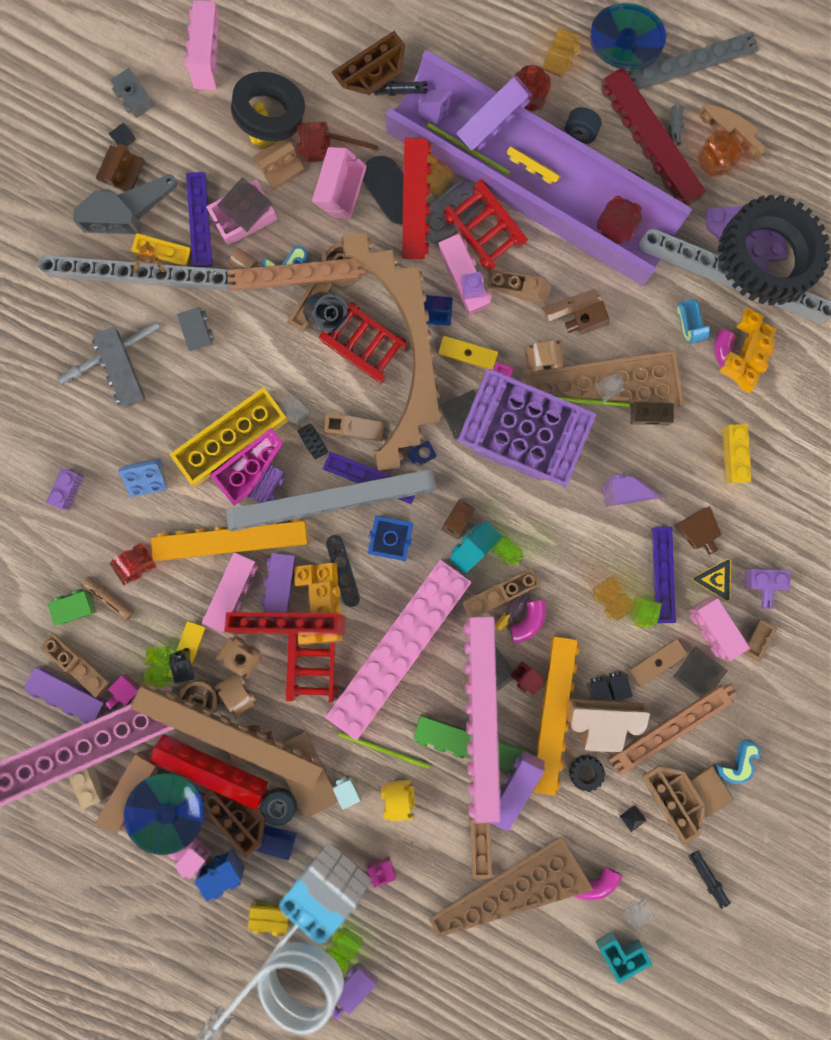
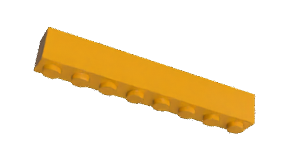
(225, 541)
(554, 710)

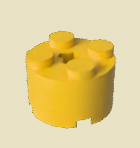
(399, 800)

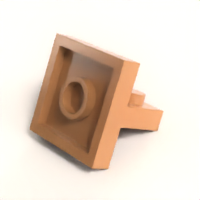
(279, 163)

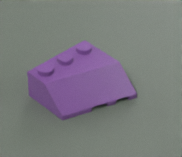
(626, 490)

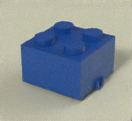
(390, 538)
(219, 875)

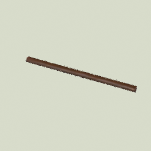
(353, 141)

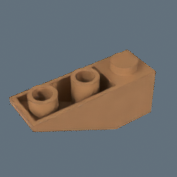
(520, 286)
(353, 427)

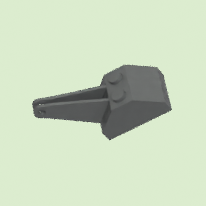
(121, 213)

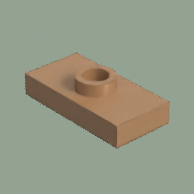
(760, 639)

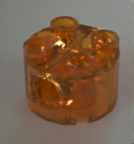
(719, 153)

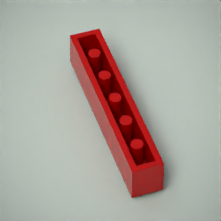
(414, 198)
(285, 623)
(209, 772)

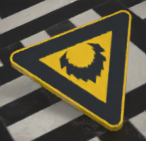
(717, 579)

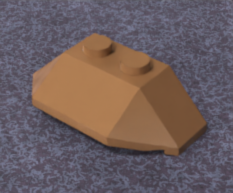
(677, 801)

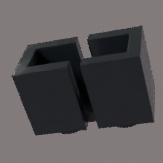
(618, 686)

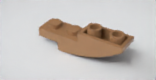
(725, 120)
(501, 593)
(76, 664)

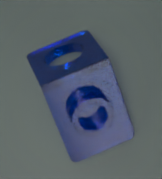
(415, 457)

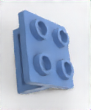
(143, 477)

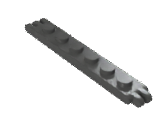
(694, 61)

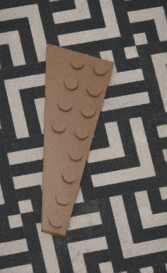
(646, 379)
(534, 882)

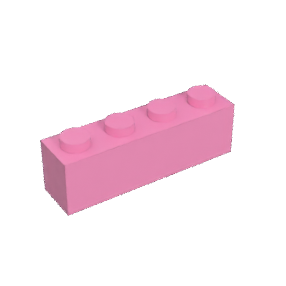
(459, 263)
(230, 591)

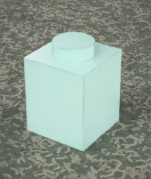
(346, 792)

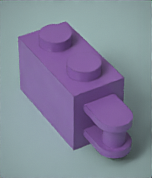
(356, 987)

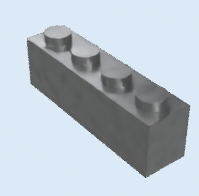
(119, 367)

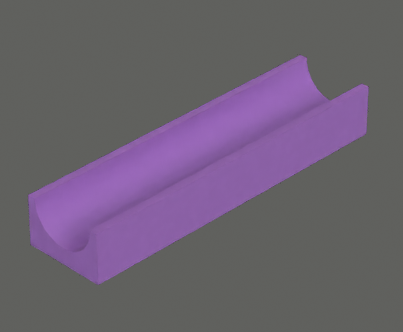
(564, 207)

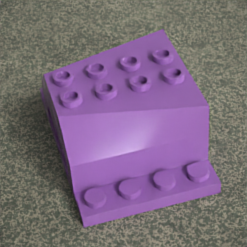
(526, 428)

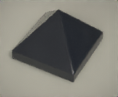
(632, 818)

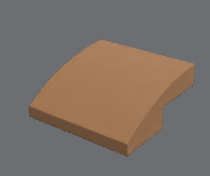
(711, 790)

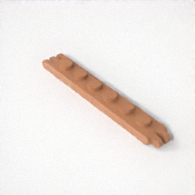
(295, 274)
(673, 728)

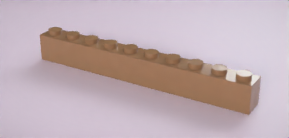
(227, 735)

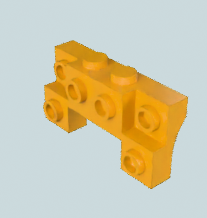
(754, 354)
(323, 594)

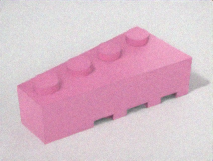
(202, 44)

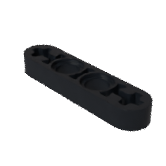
(346, 570)

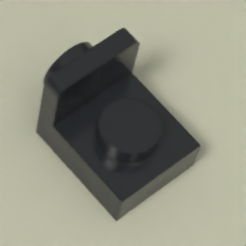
(181, 666)

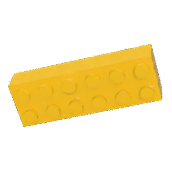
(228, 436)

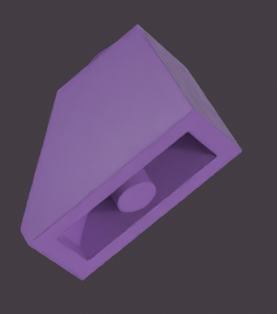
(434, 105)

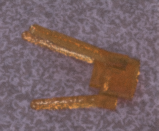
(147, 255)

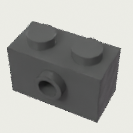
(132, 92)
(195, 328)

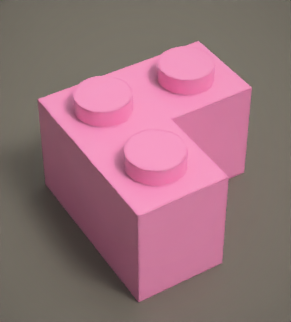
(191, 858)

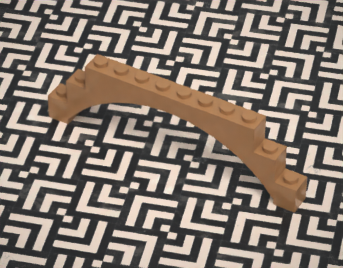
(406, 291)

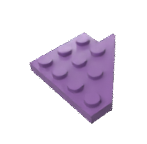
(762, 245)

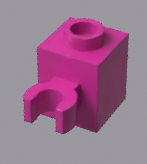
(123, 690)
(381, 872)

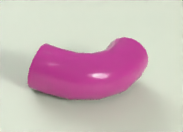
(723, 345)
(531, 624)
(603, 885)

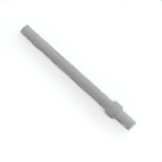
(77, 371)

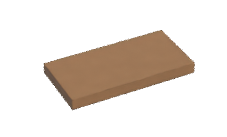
(322, 795)

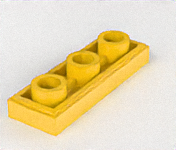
(533, 165)
(479, 356)
(190, 639)

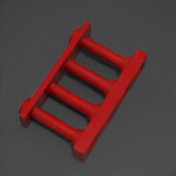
(504, 222)
(361, 361)
(294, 670)

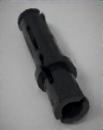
(394, 88)
(714, 887)

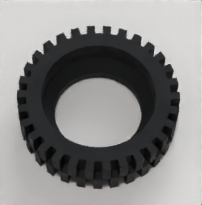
(792, 224)

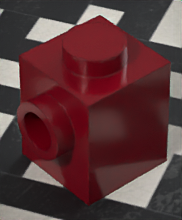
(527, 678)

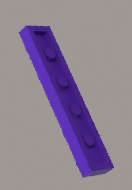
(199, 219)
(355, 471)
(664, 573)

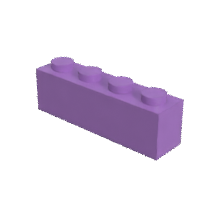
(494, 114)
(279, 583)
(65, 694)
(518, 788)

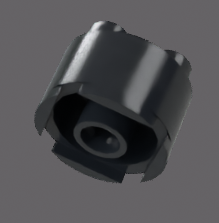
(323, 303)

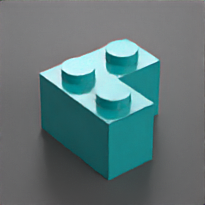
(474, 546)
(625, 961)

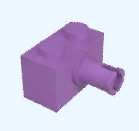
(767, 582)

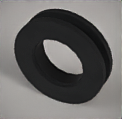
(273, 86)

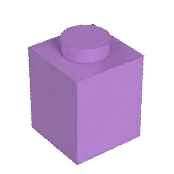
(472, 285)

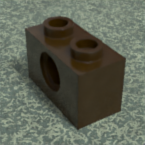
(652, 413)

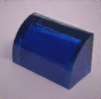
(439, 309)
(277, 842)

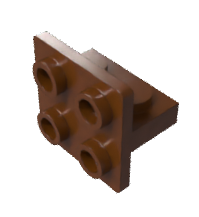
(120, 168)

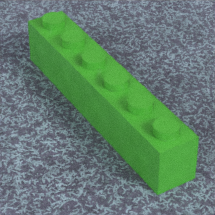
(455, 739)

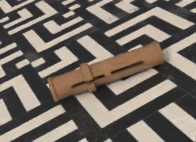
(100, 593)

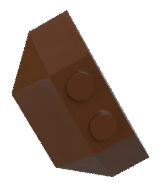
(373, 66)
(237, 822)

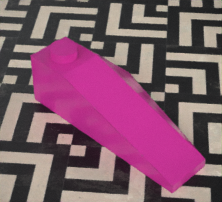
(245, 469)

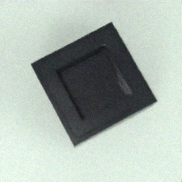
(122, 135)

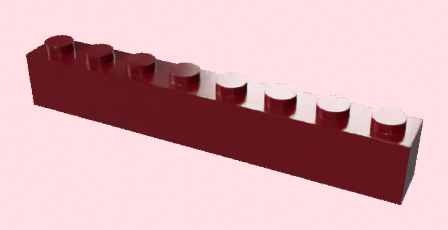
(652, 137)

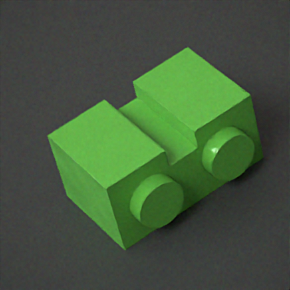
(72, 607)

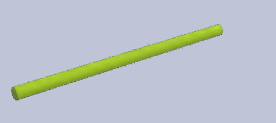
(463, 146)
(593, 401)
(384, 750)

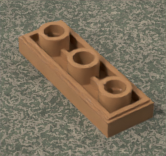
(568, 306)
(668, 656)

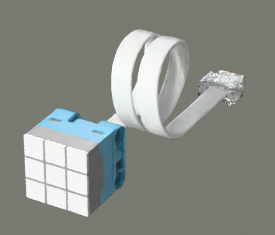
(321, 899)

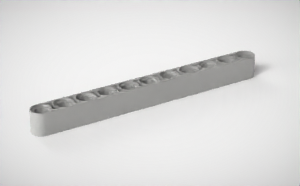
(711, 270)
(151, 278)
(330, 500)

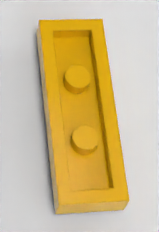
(164, 250)

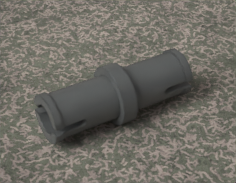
(676, 124)

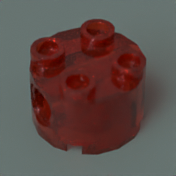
(538, 84)
(313, 141)
(619, 219)
(132, 564)

